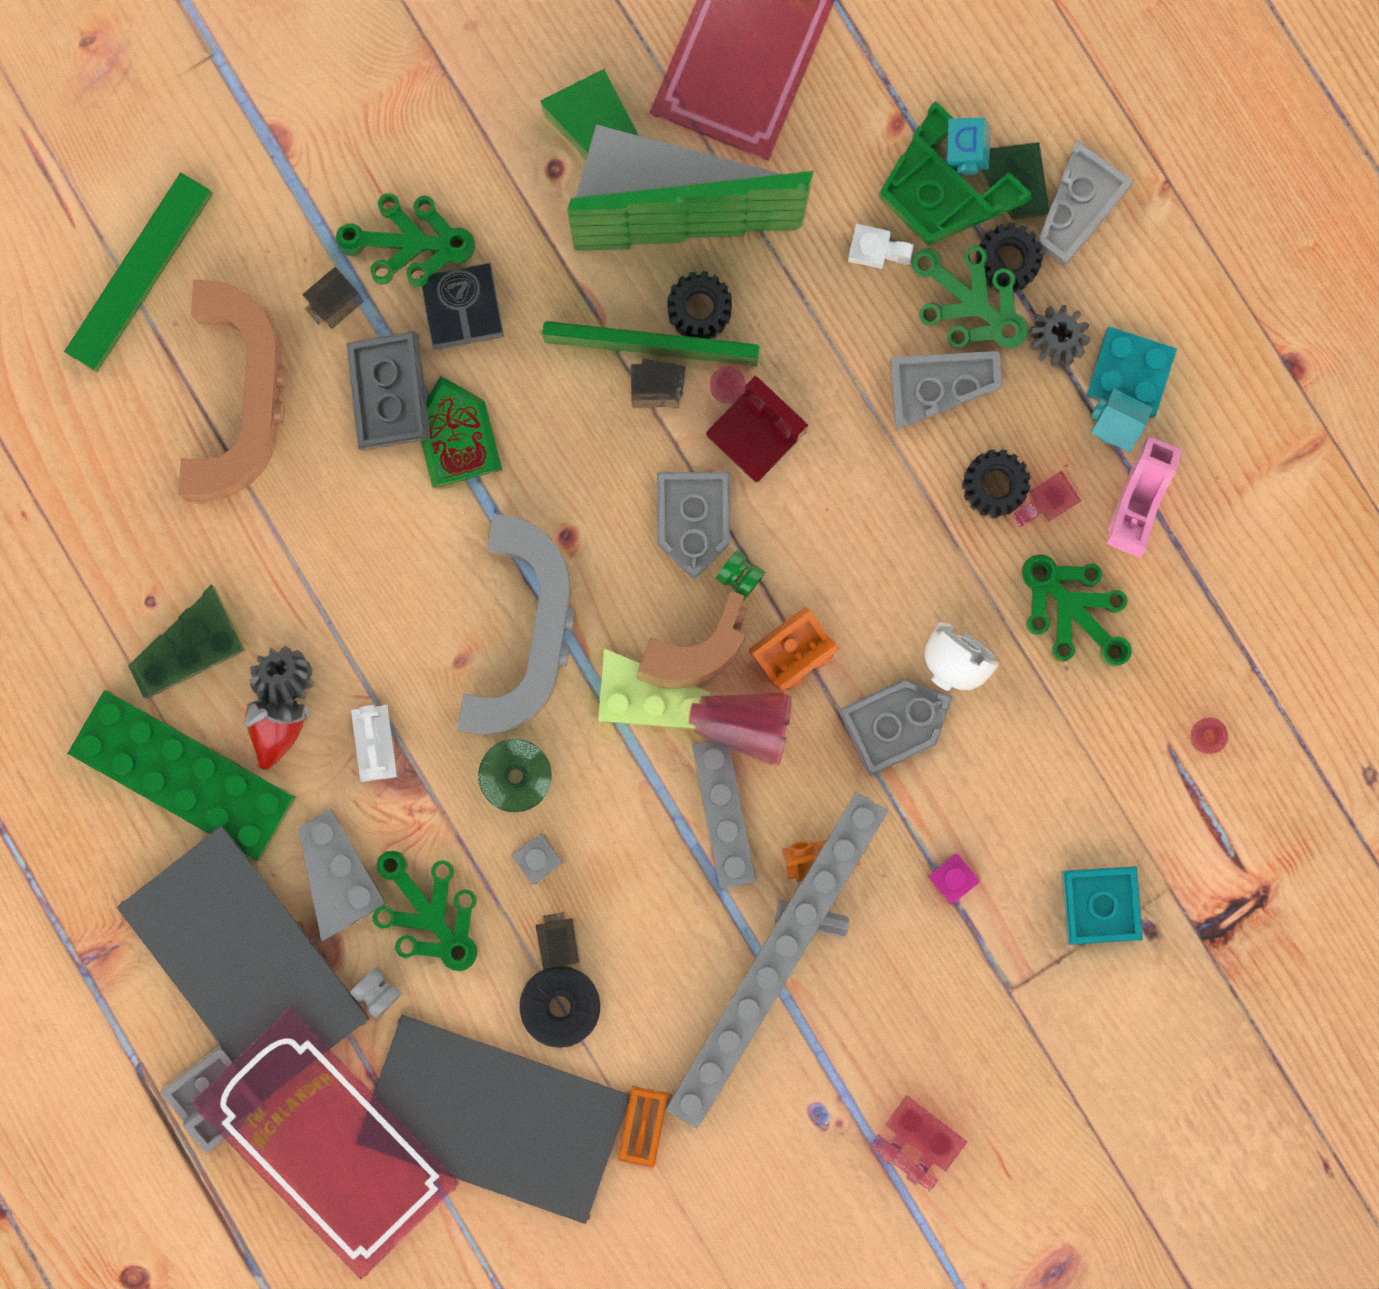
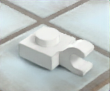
(872, 247)

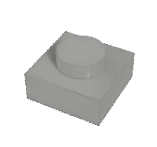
(537, 859)

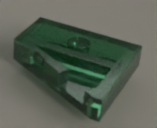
(1026, 166)

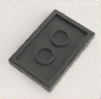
(388, 391)

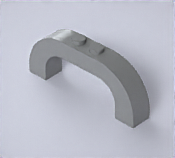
(548, 652)

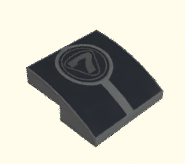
(462, 306)

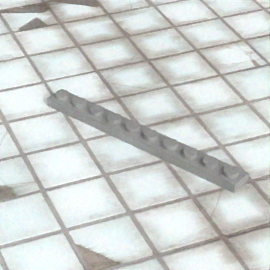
(776, 959)

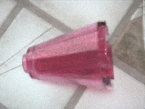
(745, 723)

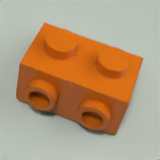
(793, 650)

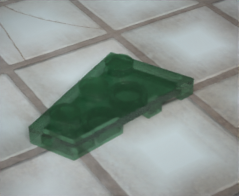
(188, 647)

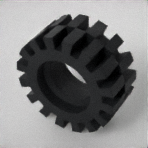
(1023, 242)
(699, 285)
(1011, 468)

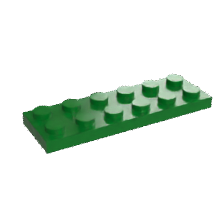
(180, 774)

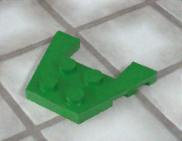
(934, 196)

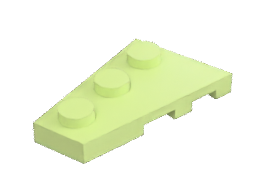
(636, 702)

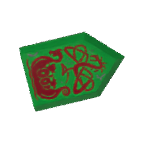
(460, 436)

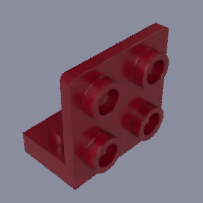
(757, 430)

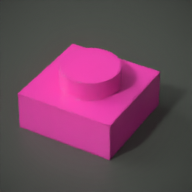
(953, 878)

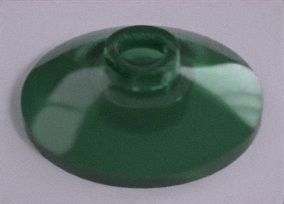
(495, 772)

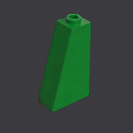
(583, 106)

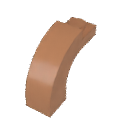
(693, 665)

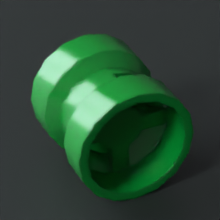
(734, 569)

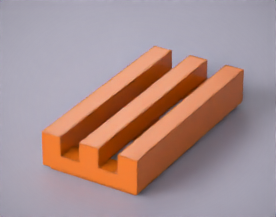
(649, 1094)

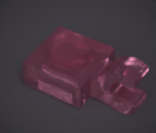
(1050, 498)

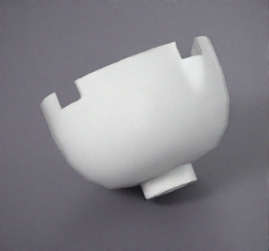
(958, 659)

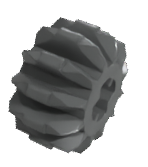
(1070, 330)
(281, 677)

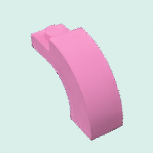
(1142, 496)

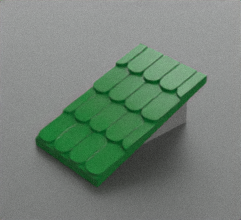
(667, 193)

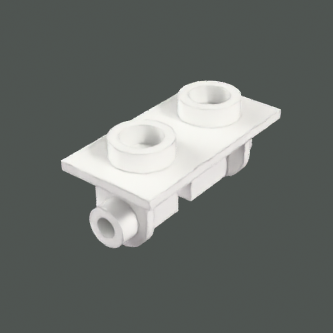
(373, 743)

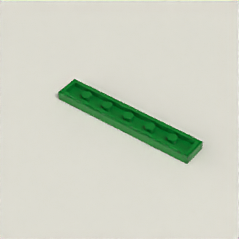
(138, 272)
(650, 343)

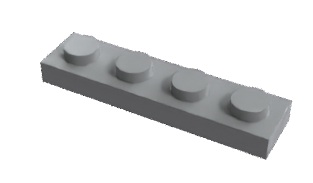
(723, 814)

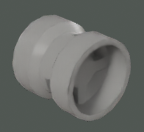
(375, 993)

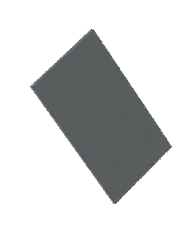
(237, 948)
(502, 1117)

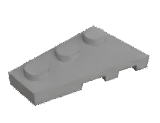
(1083, 201)
(940, 382)
(337, 876)

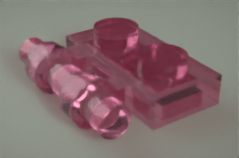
(926, 1134)

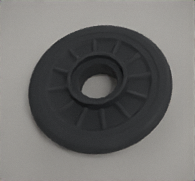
(554, 1030)

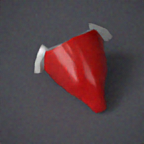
(274, 730)

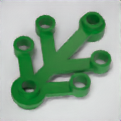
(411, 242)
(974, 301)
(1071, 606)
(430, 915)

